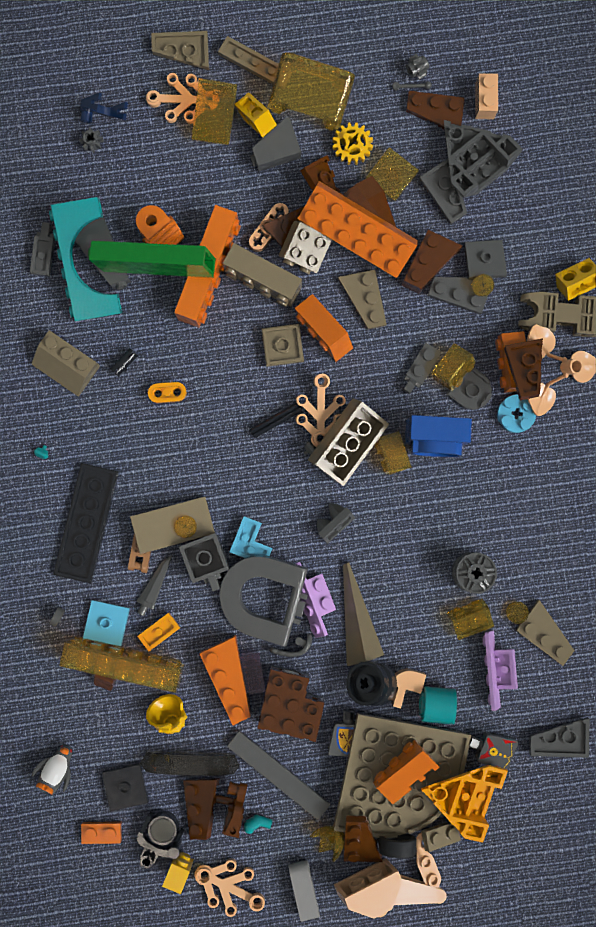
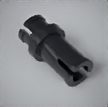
(123, 362)

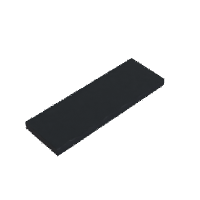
(86, 523)

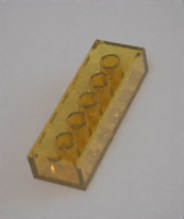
(122, 665)

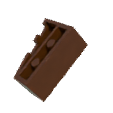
(430, 260)

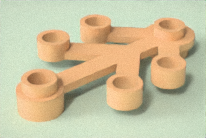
(185, 99)
(321, 413)
(227, 885)

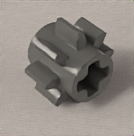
(417, 66)
(92, 145)

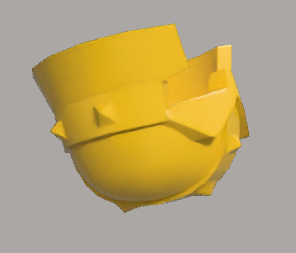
(167, 714)

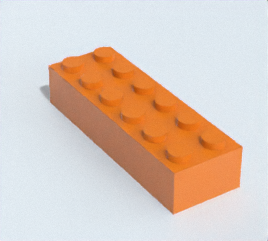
(358, 229)
(199, 290)

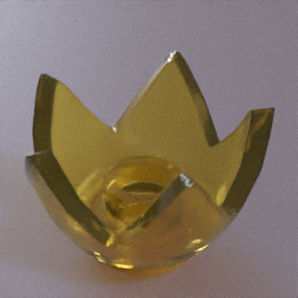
(330, 840)

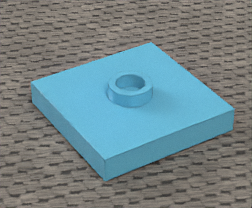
(106, 623)

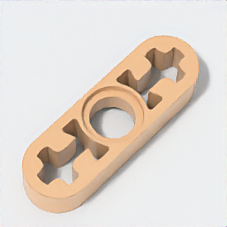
(256, 235)

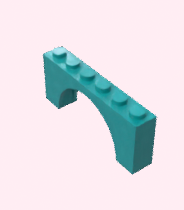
(69, 221)

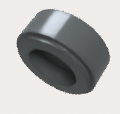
(57, 617)

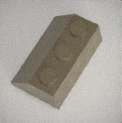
(64, 363)

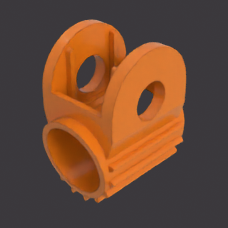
(163, 232)

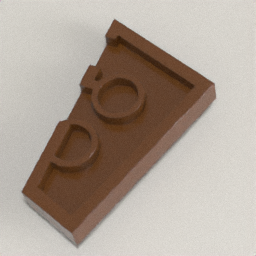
(435, 107)
(199, 805)

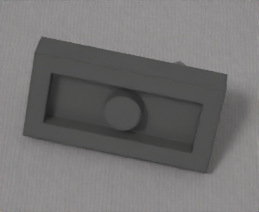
(341, 518)

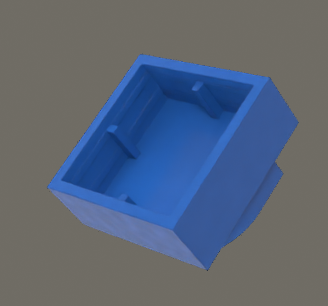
(437, 435)

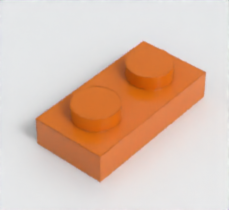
(101, 832)

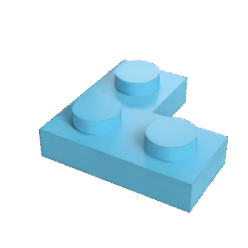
(245, 543)

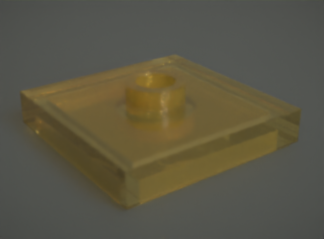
(393, 173)

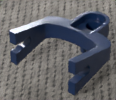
(88, 108)

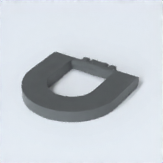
(254, 624)

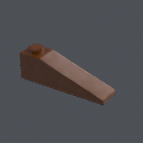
(371, 197)

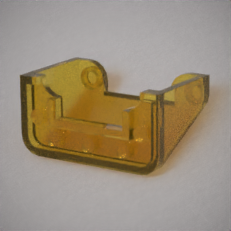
(311, 89)

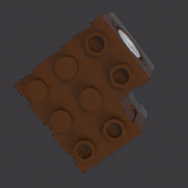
(289, 707)

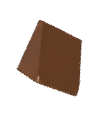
(104, 682)

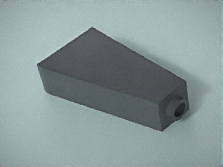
(99, 231)

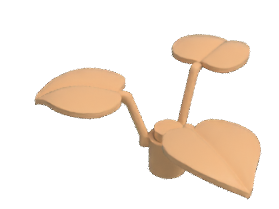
(580, 365)

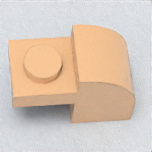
(407, 680)

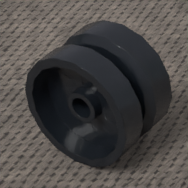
(371, 684)

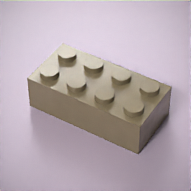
(262, 275)
(348, 441)

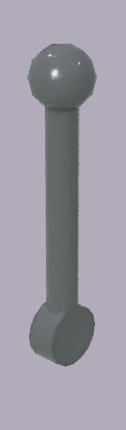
(396, 86)

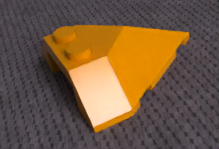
(467, 798)

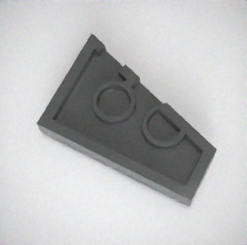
(447, 198)
(457, 292)

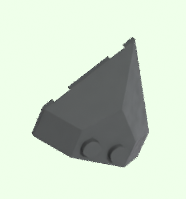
(477, 157)

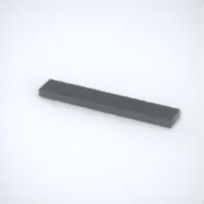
(278, 775)

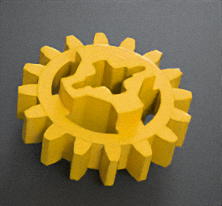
(346, 139)

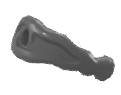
(299, 641)

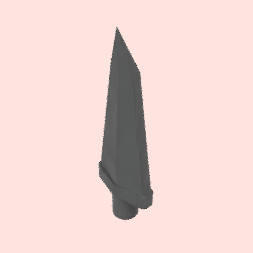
(151, 592)

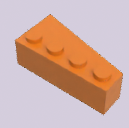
(227, 676)

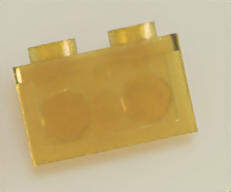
(471, 619)

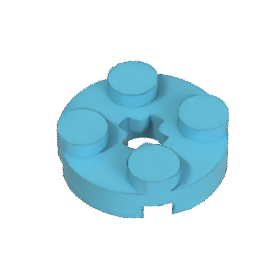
(508, 421)

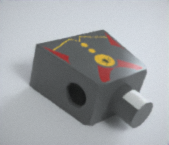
(494, 749)

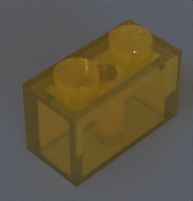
(453, 367)
(393, 453)

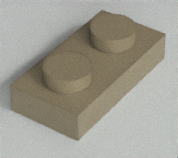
(440, 836)

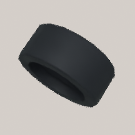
(398, 847)

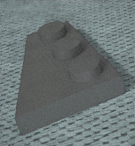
(562, 741)

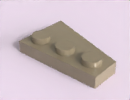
(545, 634)

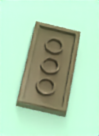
(156, 528)

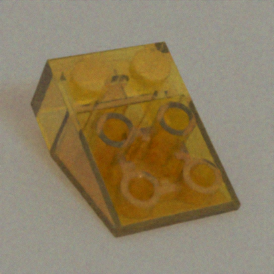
(214, 111)

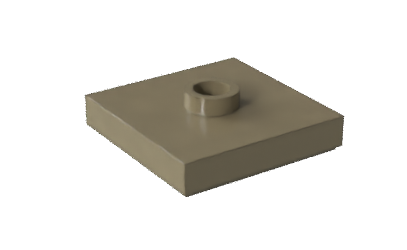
(282, 345)

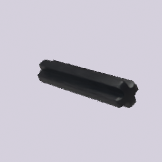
(275, 420)

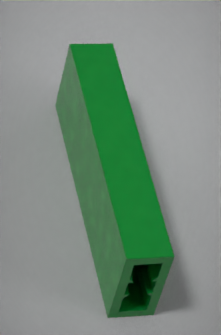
(152, 258)

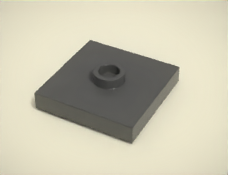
(485, 258)

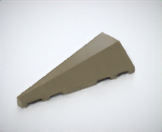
(361, 637)

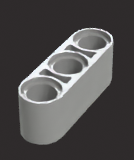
(304, 890)

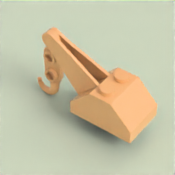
(381, 886)

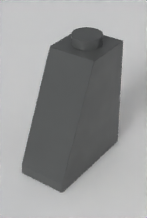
(276, 147)

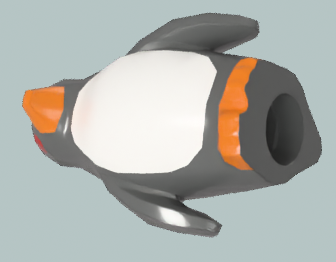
(54, 771)

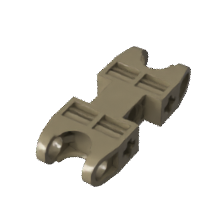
(551, 313)

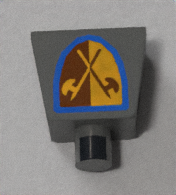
(342, 735)

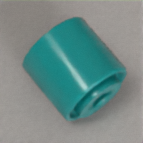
(438, 705)

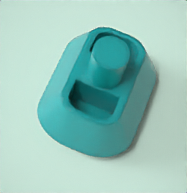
(41, 452)

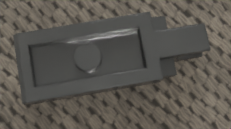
(42, 251)
(421, 367)

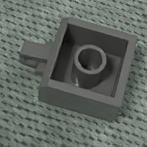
(205, 560)

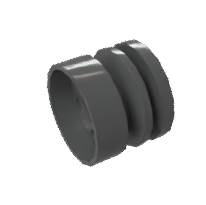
(465, 580)

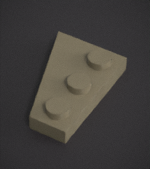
(183, 47)
(366, 297)

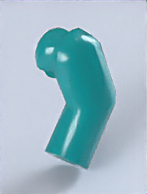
(255, 822)

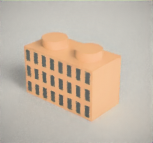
(486, 96)

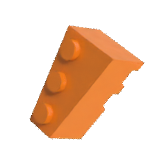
(324, 327)
(404, 771)

